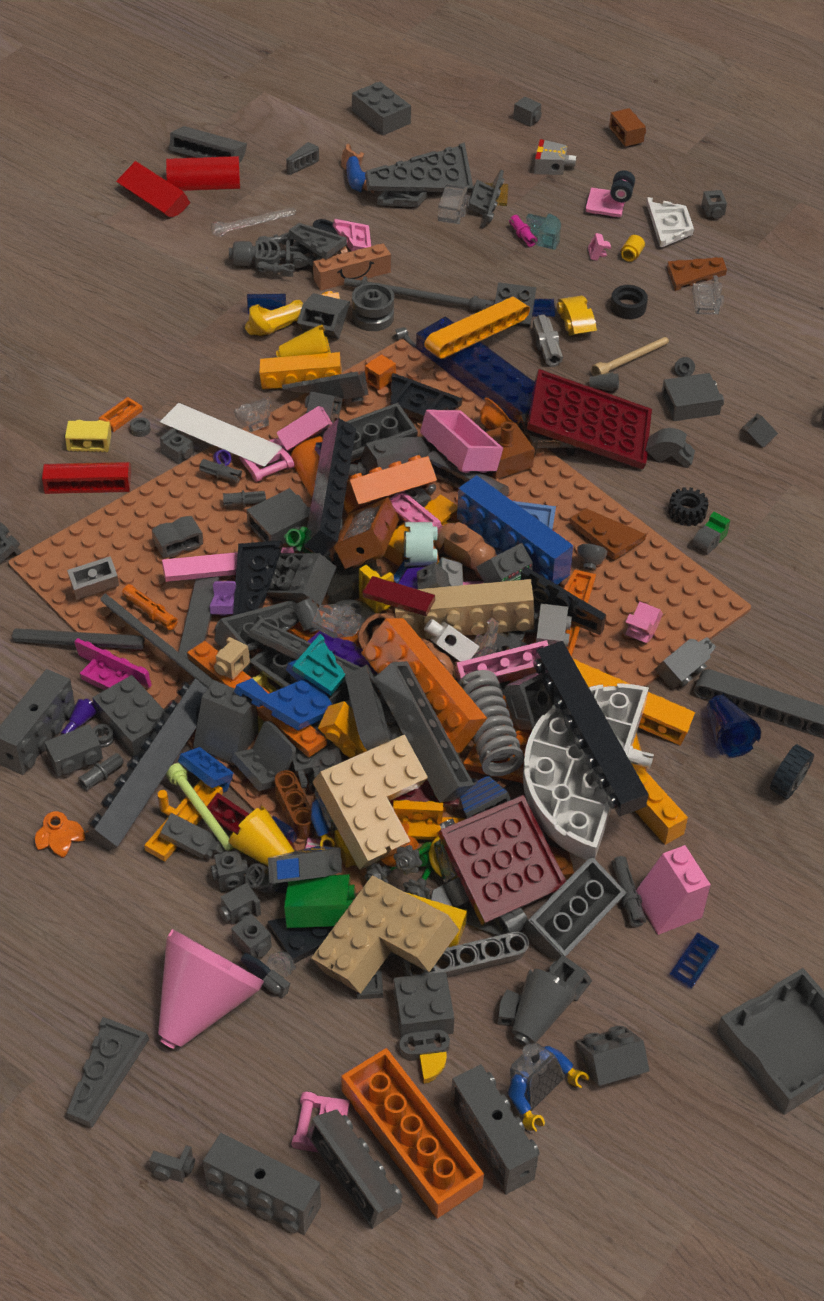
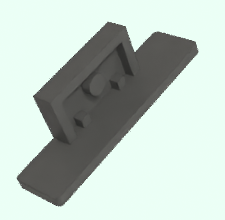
(484, 196)

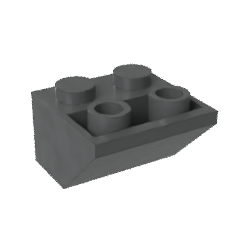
(324, 311)
(613, 1055)

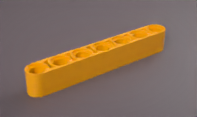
(476, 327)

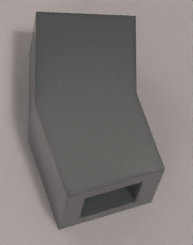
(508, 1008)

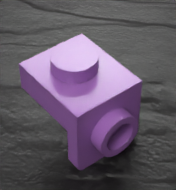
(223, 598)

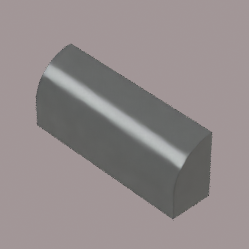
(204, 144)

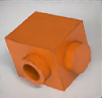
(380, 371)

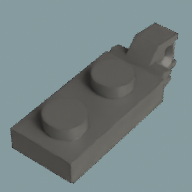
(190, 837)

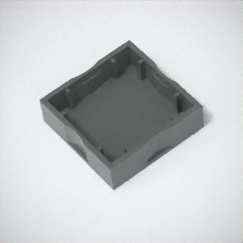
(781, 1039)

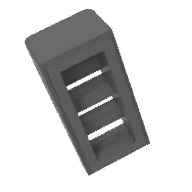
(303, 158)

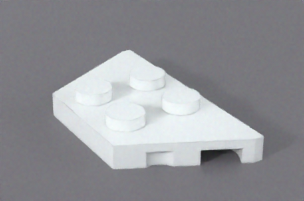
(669, 221)

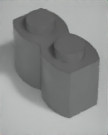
(177, 536)

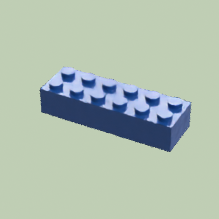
(508, 524)

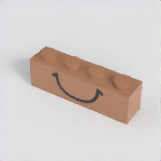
(353, 265)

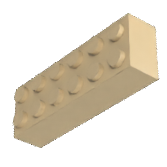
(471, 606)

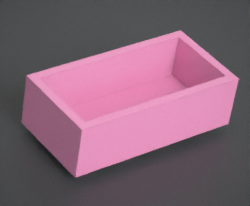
(461, 440)

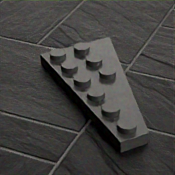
(424, 172)

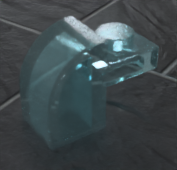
(546, 228)

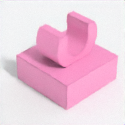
(596, 247)

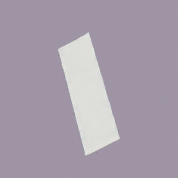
(221, 434)

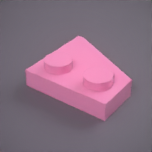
(357, 234)

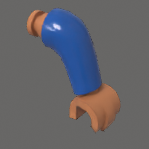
(352, 163)

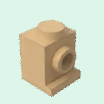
(232, 658)

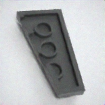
(110, 1060)

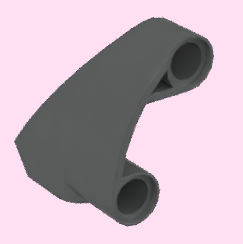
(455, 896)

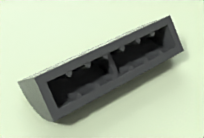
(450, 474)

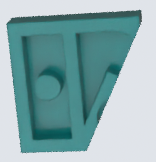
(320, 666)

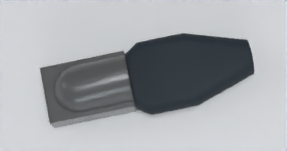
(272, 980)

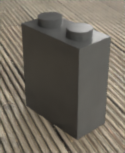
(692, 397)
(278, 515)

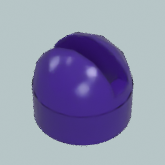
(224, 456)

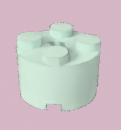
(419, 544)

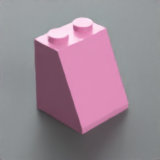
(674, 891)

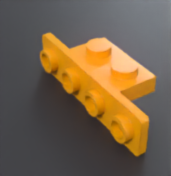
(422, 817)

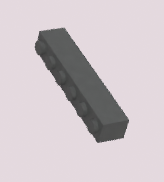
(423, 731)

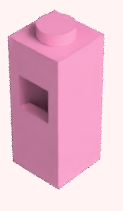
(304, 428)

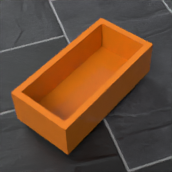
(387, 482)

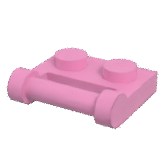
(257, 475)
(325, 1104)

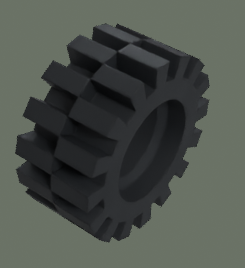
(684, 514)

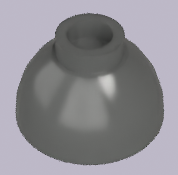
(591, 555)

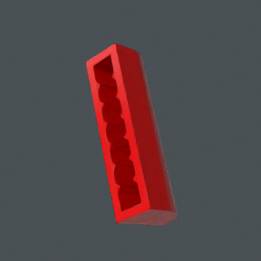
(204, 173)
(154, 190)
(86, 477)

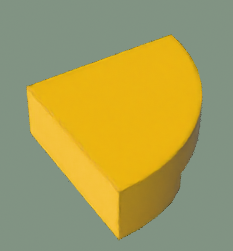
(432, 1065)

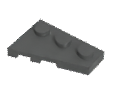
(317, 240)

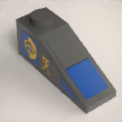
(305, 864)

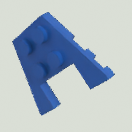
(294, 704)

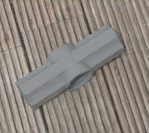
(547, 340)

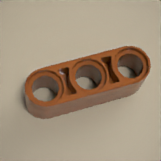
(289, 793)

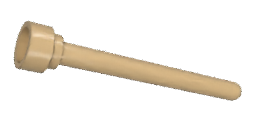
(602, 368)

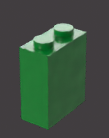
(318, 901)

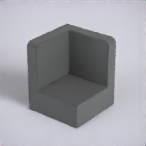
(760, 430)

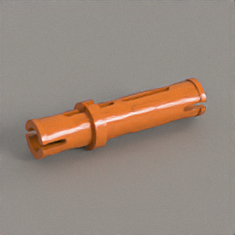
(155, 611)

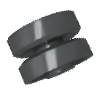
(373, 306)

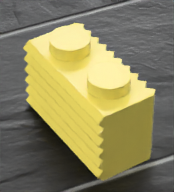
(88, 436)

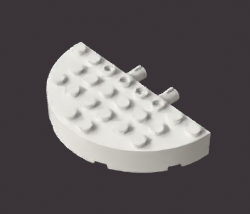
(562, 786)

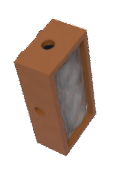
(366, 533)

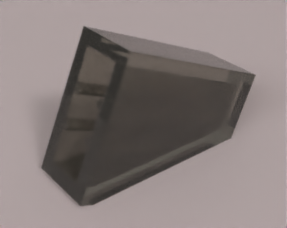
(345, 582)

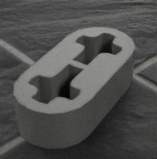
(423, 1044)

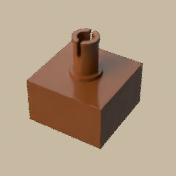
(517, 450)

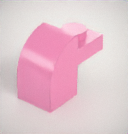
(643, 622)

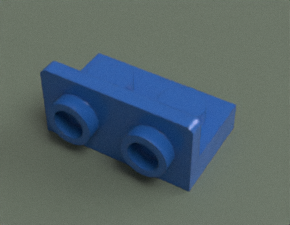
(206, 768)

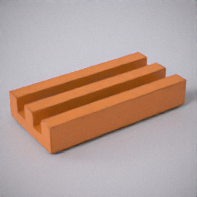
(122, 415)

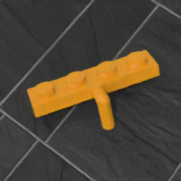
(163, 849)

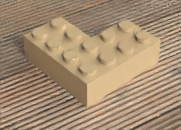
(359, 798)
(381, 923)

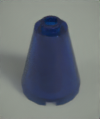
(732, 727)

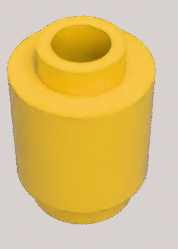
(632, 248)

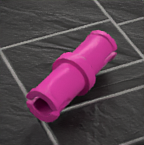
(523, 230)

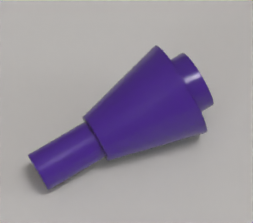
(82, 713)

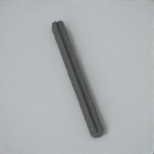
(68, 638)

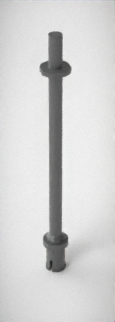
(473, 303)

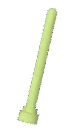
(178, 776)

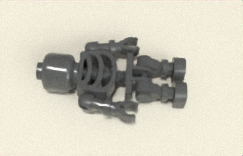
(268, 254)

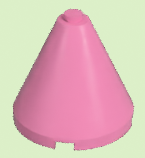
(198, 989)

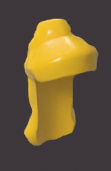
(267, 321)

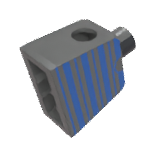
(483, 796)

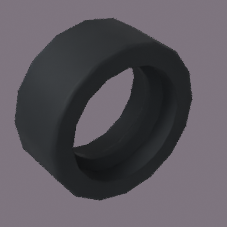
(629, 292)

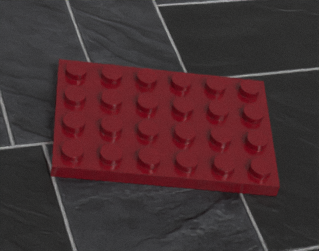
(590, 419)

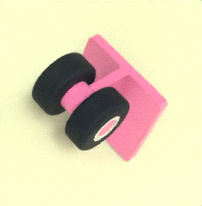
(612, 201)

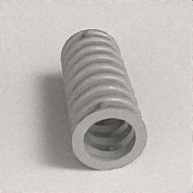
(497, 727)

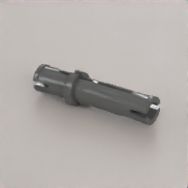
(631, 900)

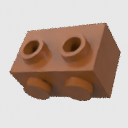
(627, 127)

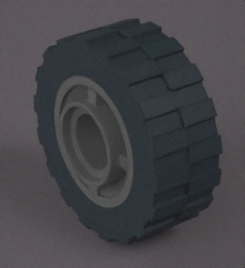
(791, 771)

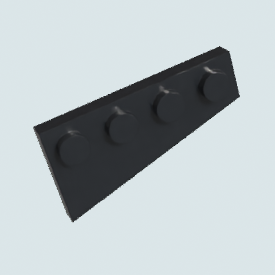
(254, 574)
(549, 593)

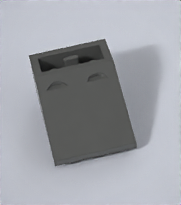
(301, 577)

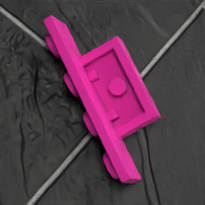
(106, 668)

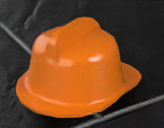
(492, 415)

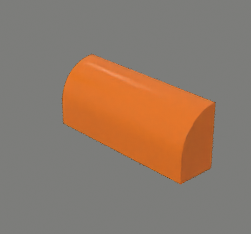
(306, 462)

